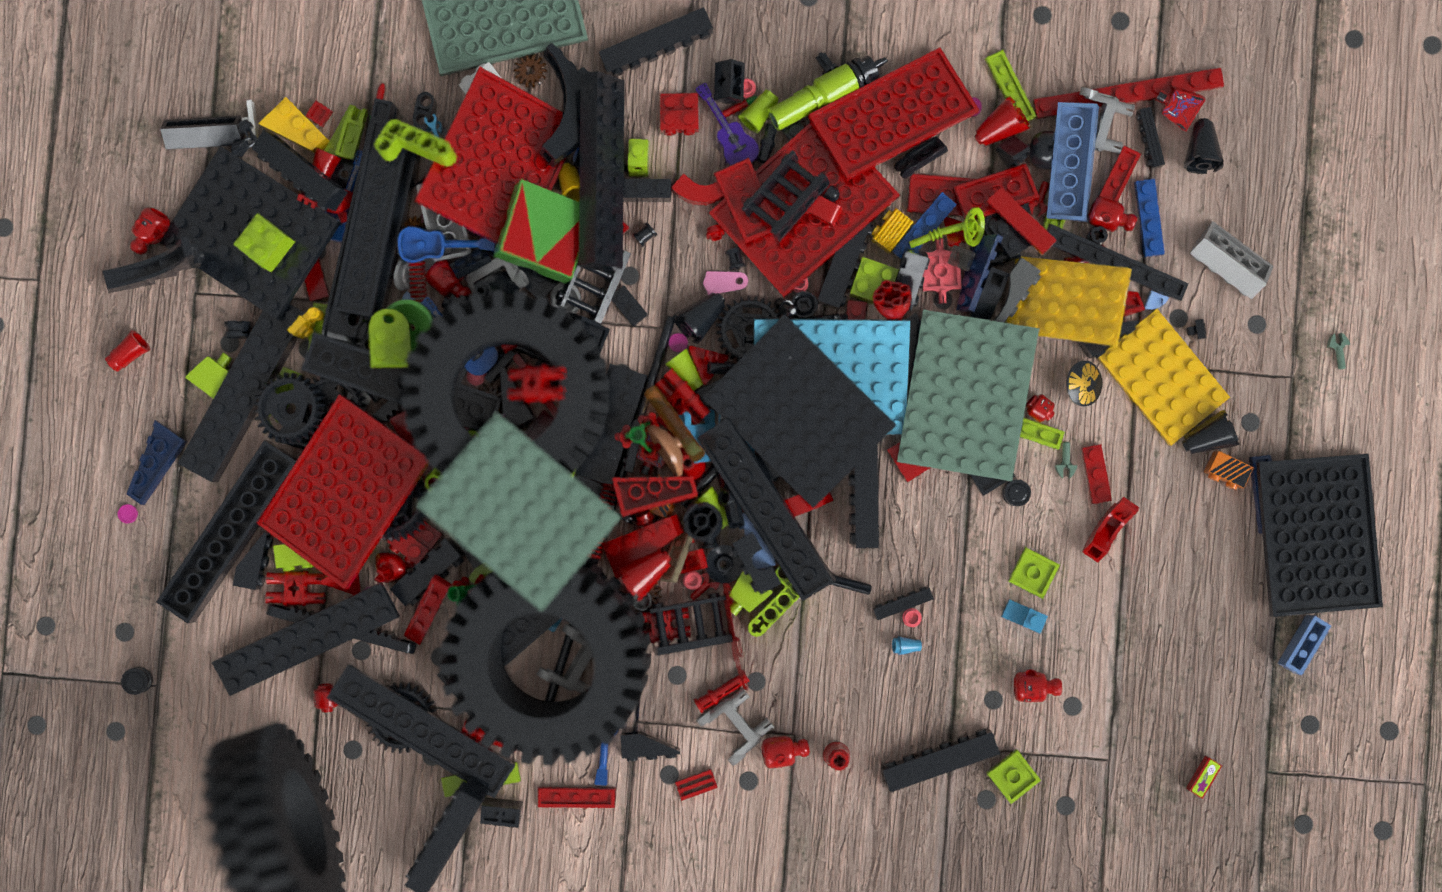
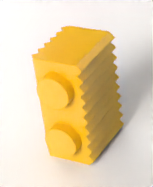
(892, 230)

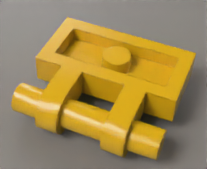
(304, 324)

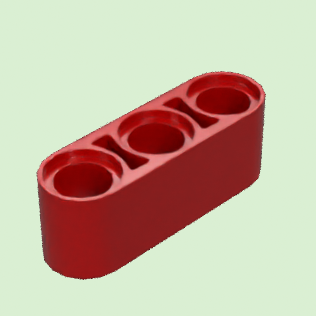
(821, 209)

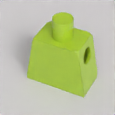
(638, 157)
(210, 374)
(745, 596)

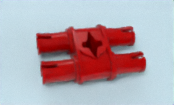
(536, 383)
(682, 396)
(292, 597)
(671, 632)

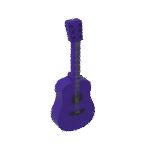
(731, 136)

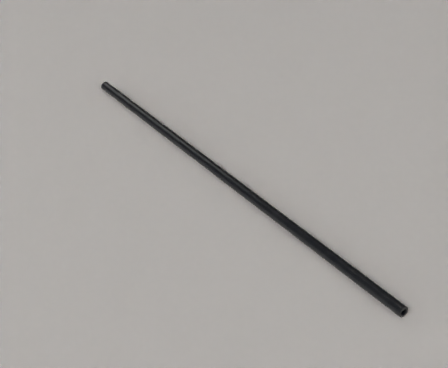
(621, 473)

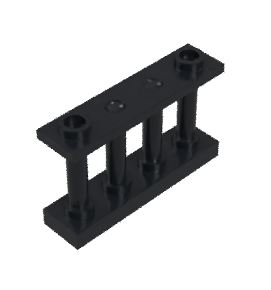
(793, 212)
(603, 294)
(683, 643)

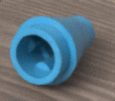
(905, 645)

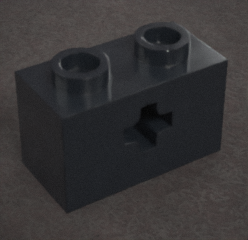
(729, 81)

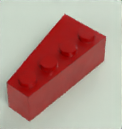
(644, 494)
(641, 542)

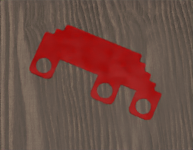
(736, 654)

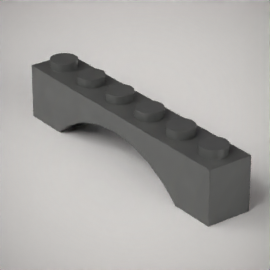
(1020, 278)

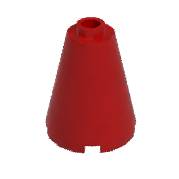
(1002, 123)
(644, 573)

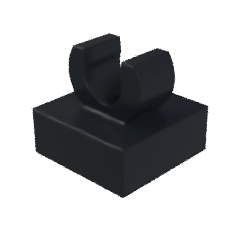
(1199, 330)

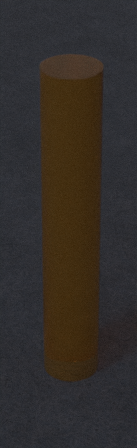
(674, 423)

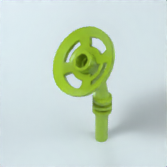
(969, 226)

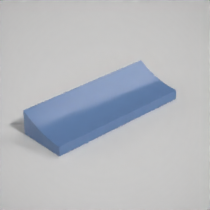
(1072, 161)

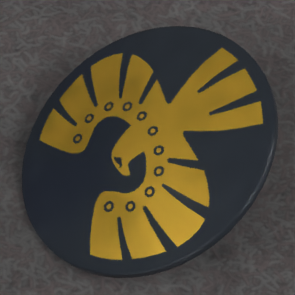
(1084, 383)

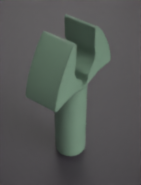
(1339, 349)
(1066, 461)

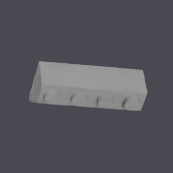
(450, 229)
(1232, 260)

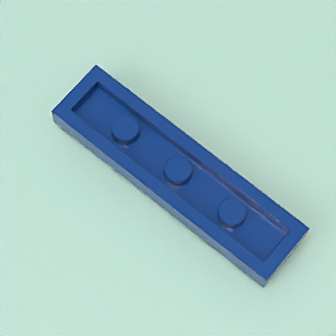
(1149, 218)
(928, 221)

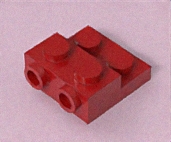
(679, 113)
(419, 546)

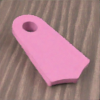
(724, 282)

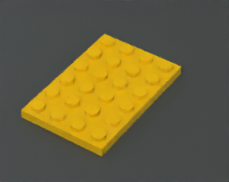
(1075, 301)
(1163, 377)

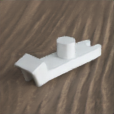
(252, 118)

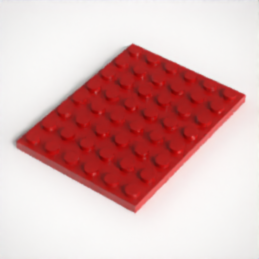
(495, 146)
(809, 240)
(343, 491)

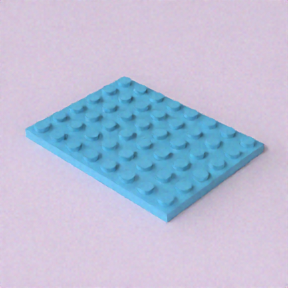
(867, 351)

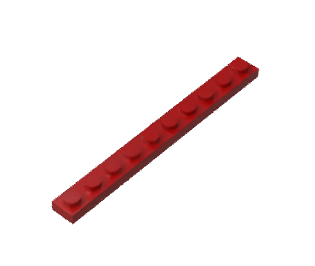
(1136, 91)

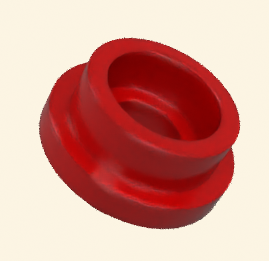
(714, 233)
(644, 518)

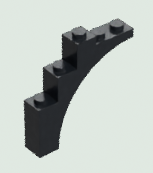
(567, 136)
(167, 264)

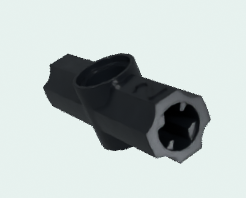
(732, 507)

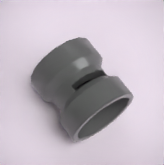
(644, 603)

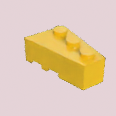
(294, 126)

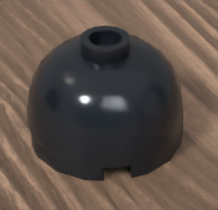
(1042, 149)
(703, 522)

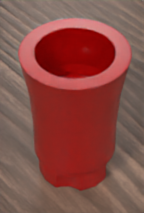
(325, 161)
(127, 351)
(834, 749)

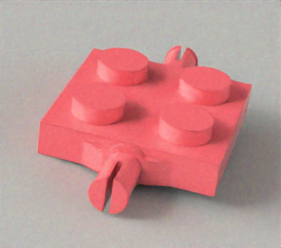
(940, 275)

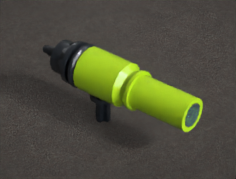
(827, 88)

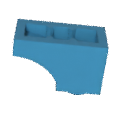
(1024, 616)

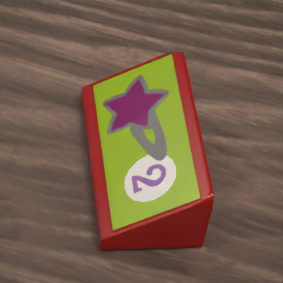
(1204, 777)

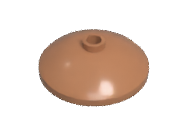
(670, 449)

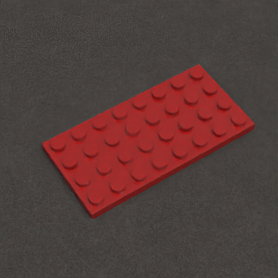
(893, 113)

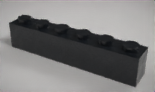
(656, 42)
(299, 170)
(841, 269)
(940, 760)

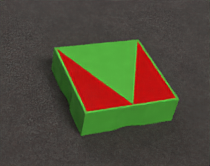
(541, 232)

